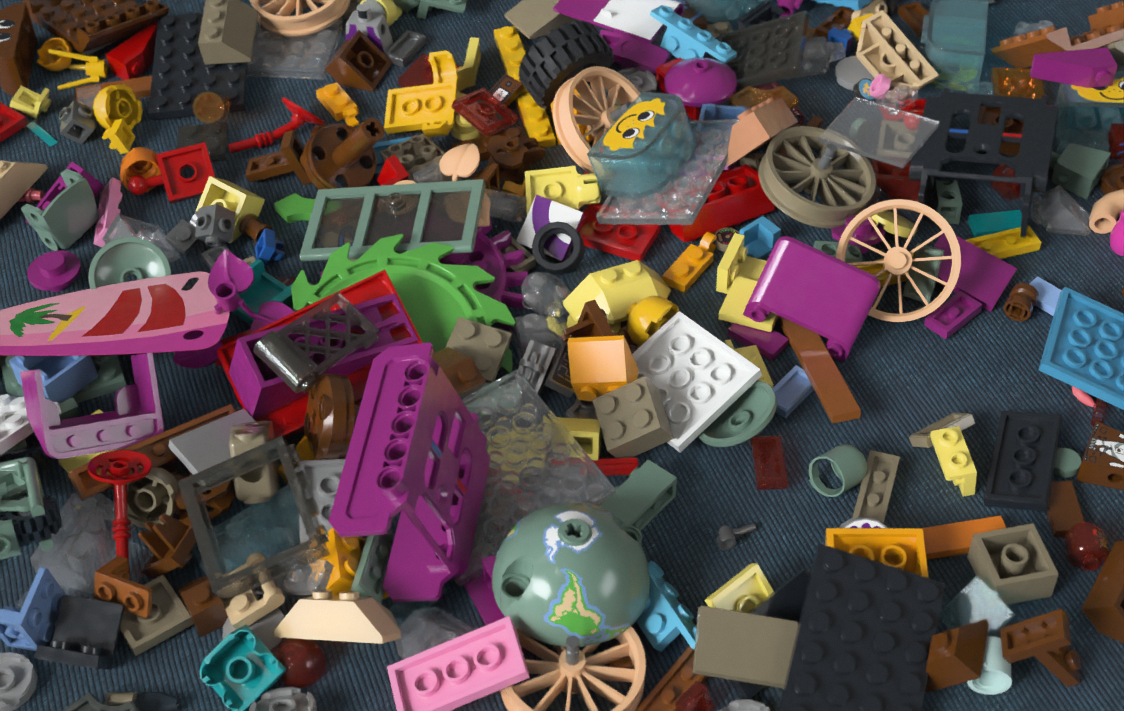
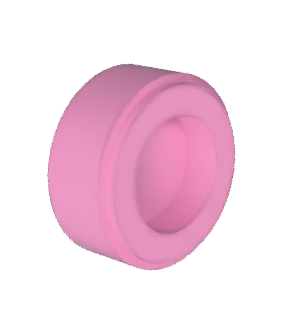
(879, 85)

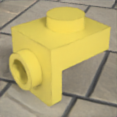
(30, 101)

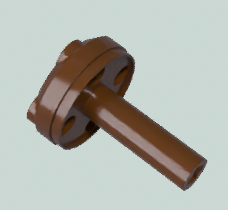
(342, 159)
(330, 416)

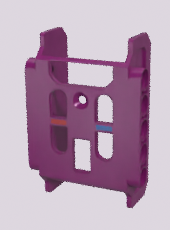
(414, 465)

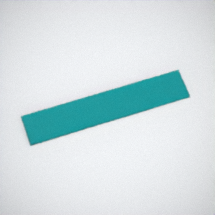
(41, 133)

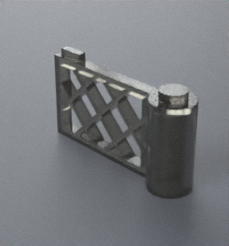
(293, 364)

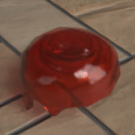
(302, 662)

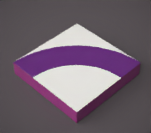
(544, 212)

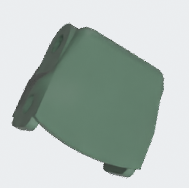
(67, 215)

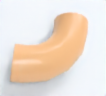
(1106, 211)

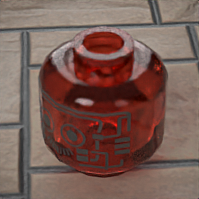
(1086, 546)

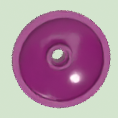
(701, 81)

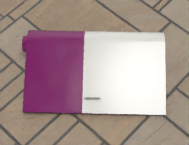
(621, 16)

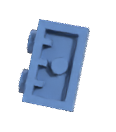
(37, 617)

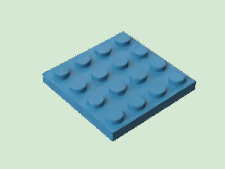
(1086, 347)

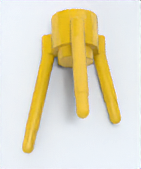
(95, 68)

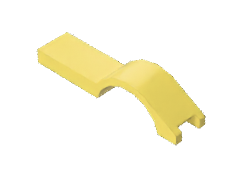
(468, 73)

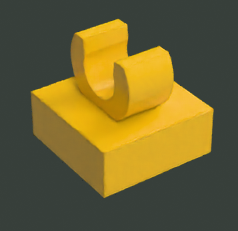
(120, 136)

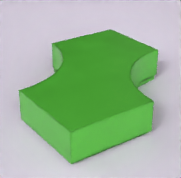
(294, 208)

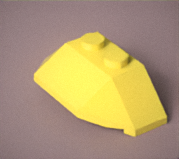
(616, 290)

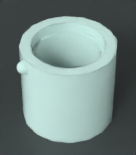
(995, 670)

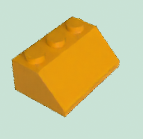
(891, 546)

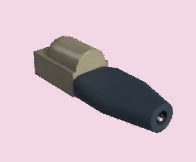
(147, 700)

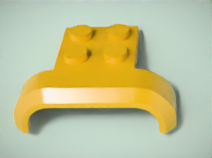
(425, 105)

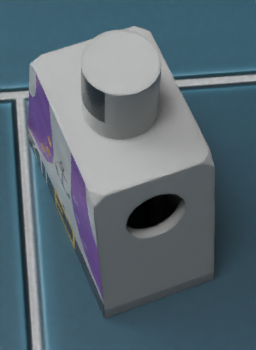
(371, 25)

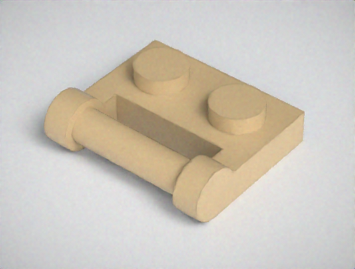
(246, 607)

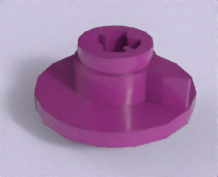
(865, 234)
(54, 271)

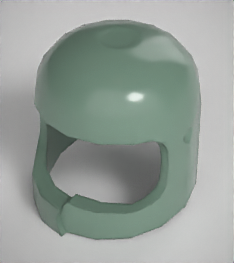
(846, 463)

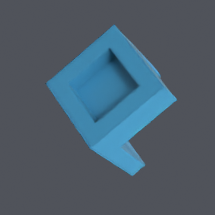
(760, 237)

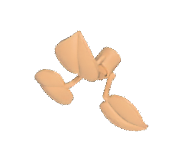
(462, 162)

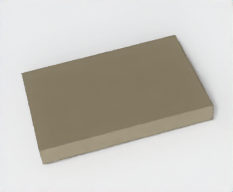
(743, 646)

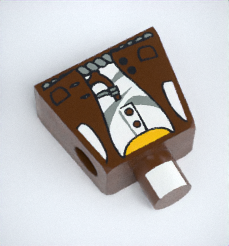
(1103, 458)

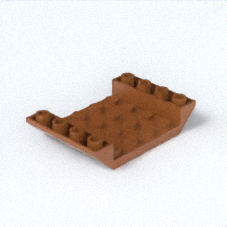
(1106, 28)

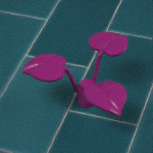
(226, 280)

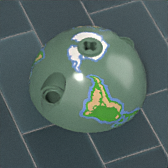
(582, 571)

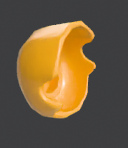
(51, 61)

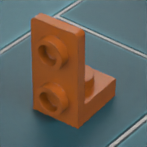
(114, 586)

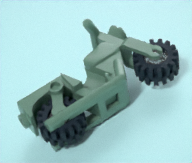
(24, 508)

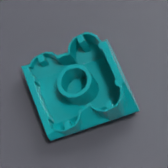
(241, 669)

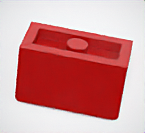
(392, 172)

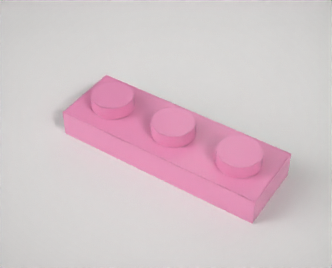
(108, 209)

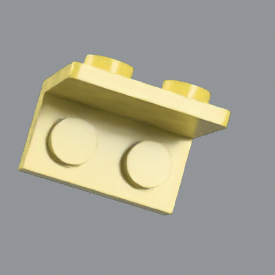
(737, 263)

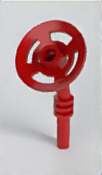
(299, 118)
(120, 477)

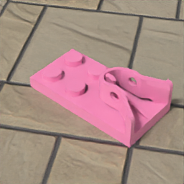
(460, 669)

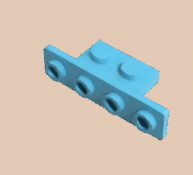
(688, 40)
(664, 615)

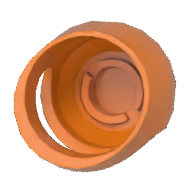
(139, 162)

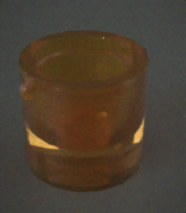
(211, 107)

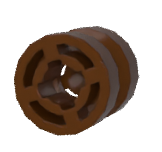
(1021, 302)

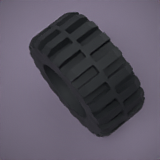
(562, 57)

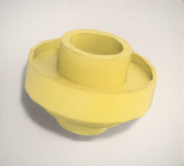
(464, 130)

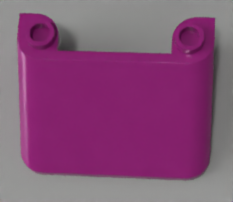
(814, 293)

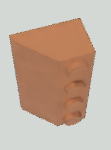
(758, 127)

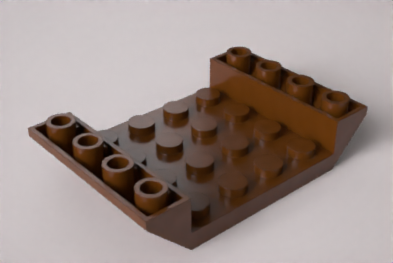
(94, 22)

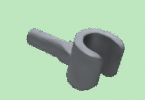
(727, 535)

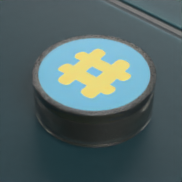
(861, 89)

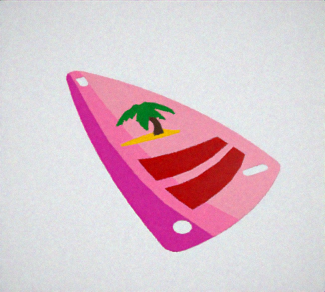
(116, 320)

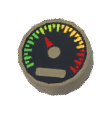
(723, 238)

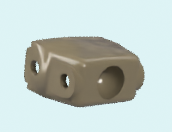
(264, 481)

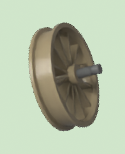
(815, 177)

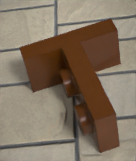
(279, 162)
(1045, 639)

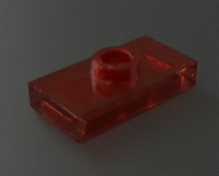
(769, 463)

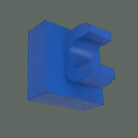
(844, 36)
(268, 247)

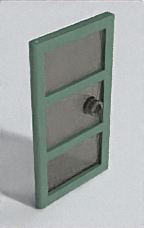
(420, 211)

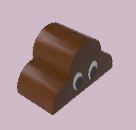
(17, 47)

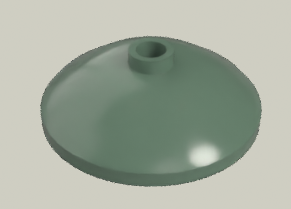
(127, 258)
(743, 418)

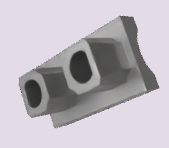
(537, 364)

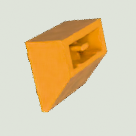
(345, 557)

